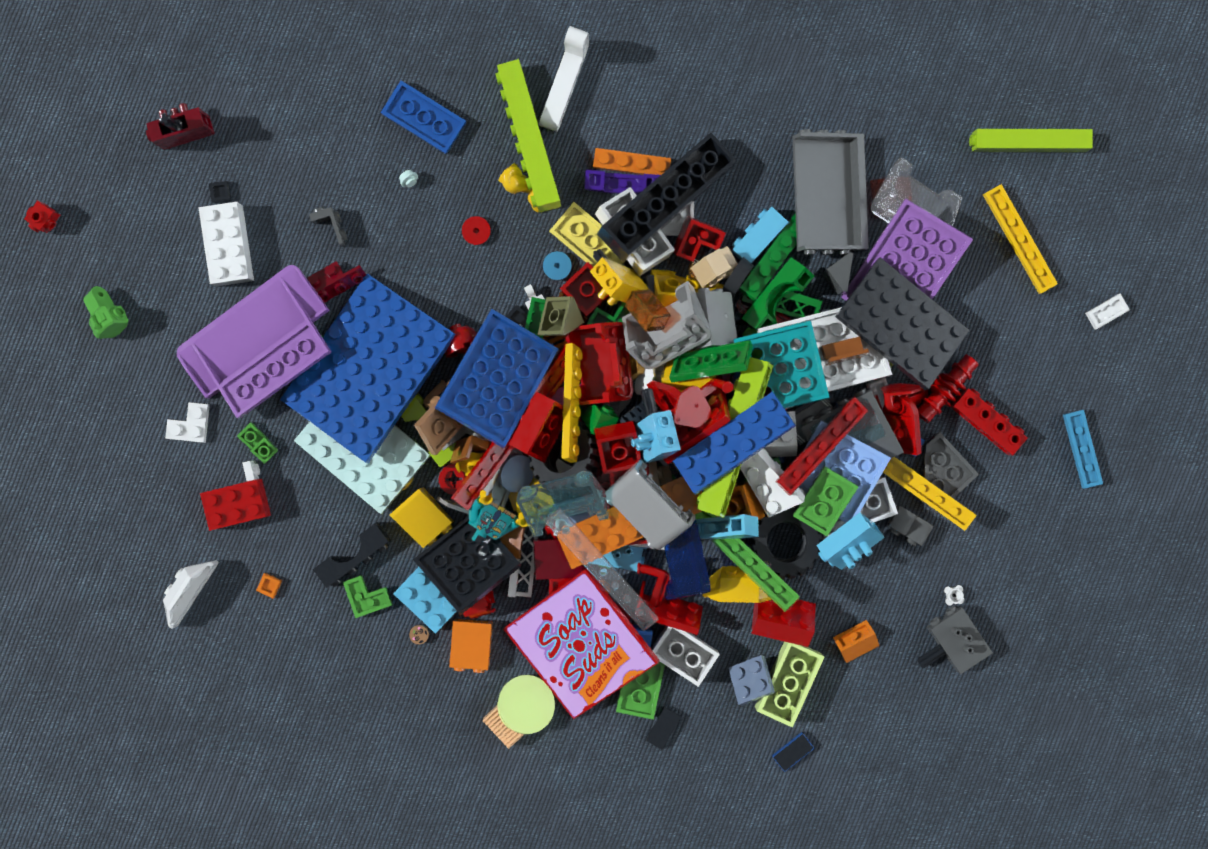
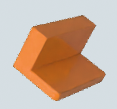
(856, 641)

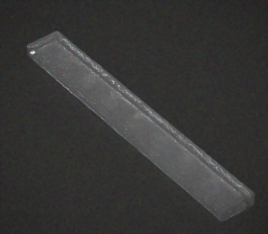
(601, 569)

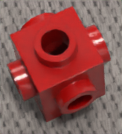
(41, 217)

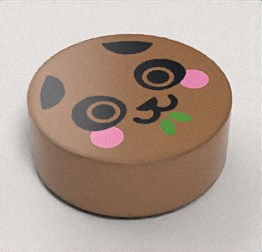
(419, 634)

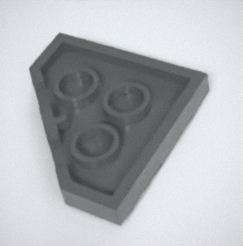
(946, 466)

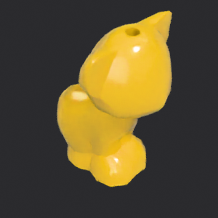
(515, 182)

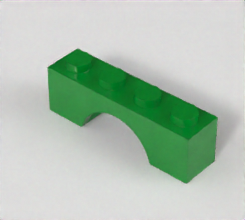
(789, 279)

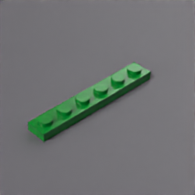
(770, 261)

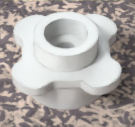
(958, 599)

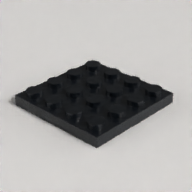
(464, 568)

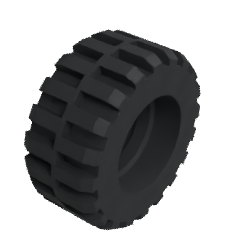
(587, 461)
(802, 560)

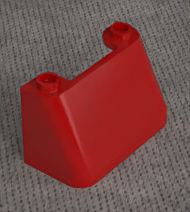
(603, 362)

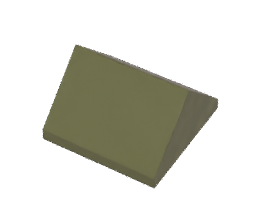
(559, 316)

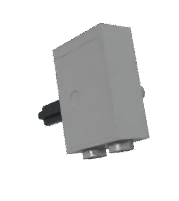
(720, 316)

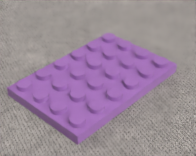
(917, 247)

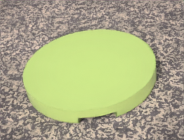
(526, 704)

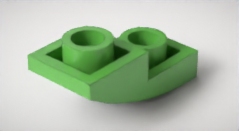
(257, 442)

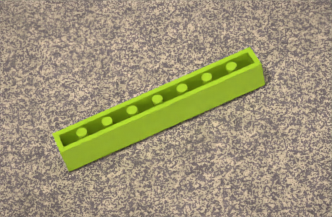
(528, 135)
(748, 391)

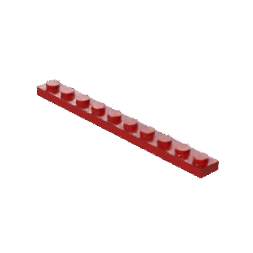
(496, 455)

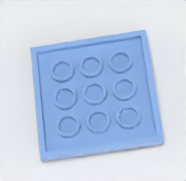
(854, 462)

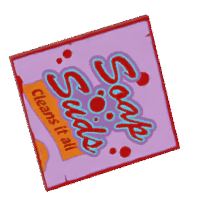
(581, 644)

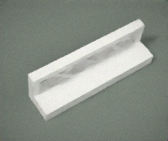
(512, 591)

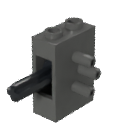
(956, 640)

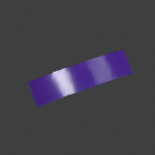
(617, 183)

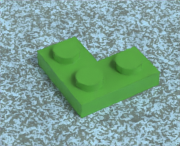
(364, 602)

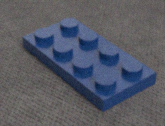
(423, 117)

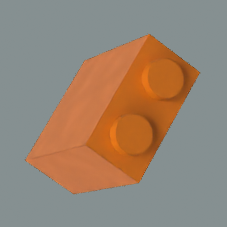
(471, 645)

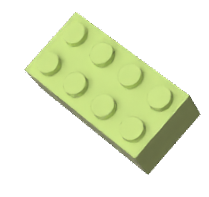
(792, 679)

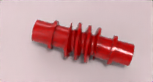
(946, 387)

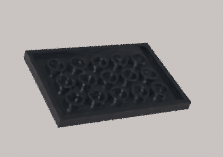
(902, 323)

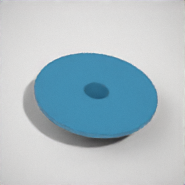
(557, 265)

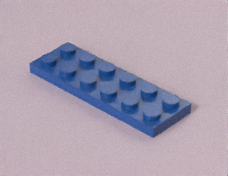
(734, 443)

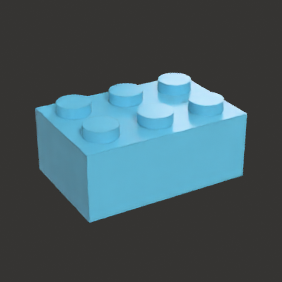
(425, 600)

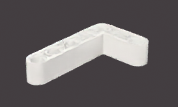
(576, 47)

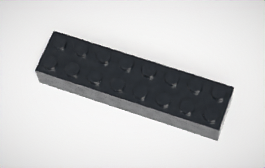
(666, 197)

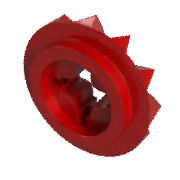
(445, 474)

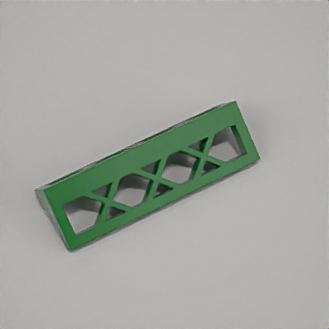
(794, 297)

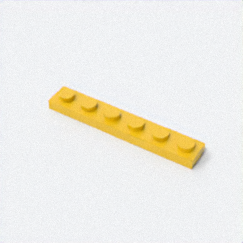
(1020, 239)
(571, 407)
(929, 493)

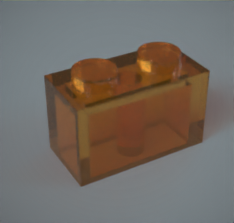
(647, 310)

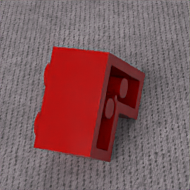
(693, 235)

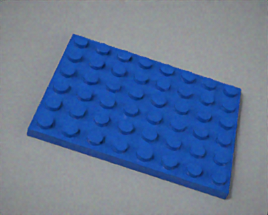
(374, 369)

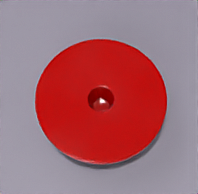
(476, 230)

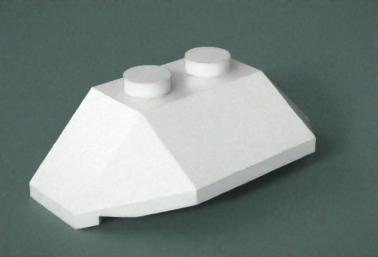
(185, 590)

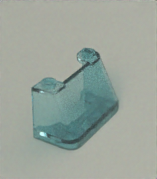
(571, 493)

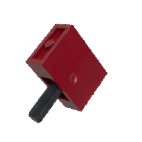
(179, 127)

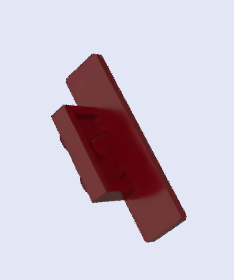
(332, 281)

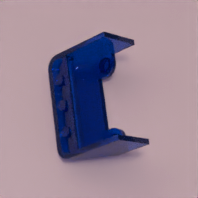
(686, 565)

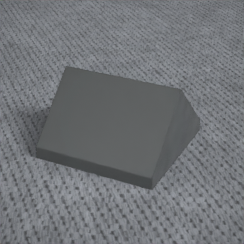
(839, 274)

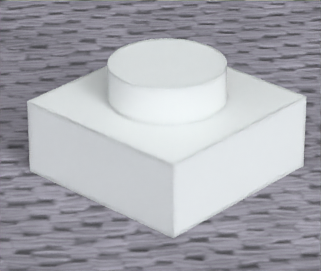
(251, 470)

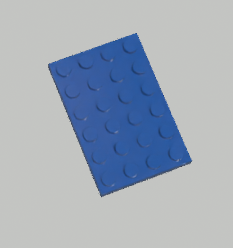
(496, 378)

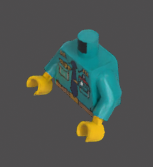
(492, 519)

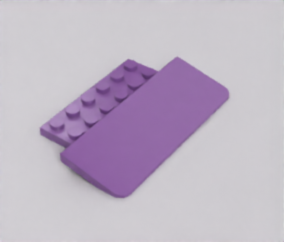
(258, 343)

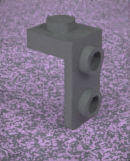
(322, 214)

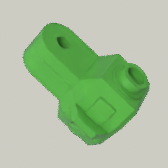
(105, 317)

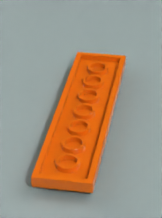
(618, 531)

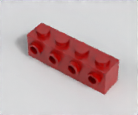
(988, 421)

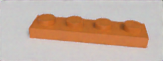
(630, 162)

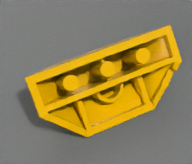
(733, 585)

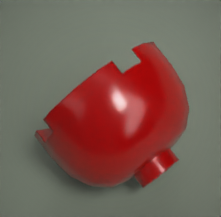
(461, 341)

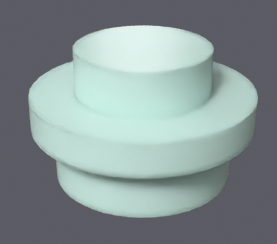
(408, 178)

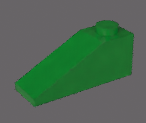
(597, 416)

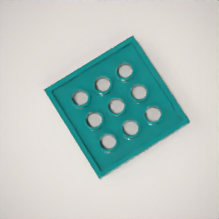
(788, 356)

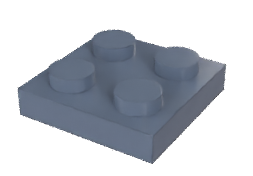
(751, 680)

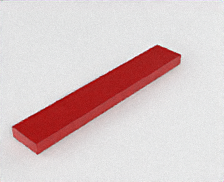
(821, 446)

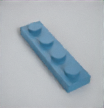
(1082, 449)

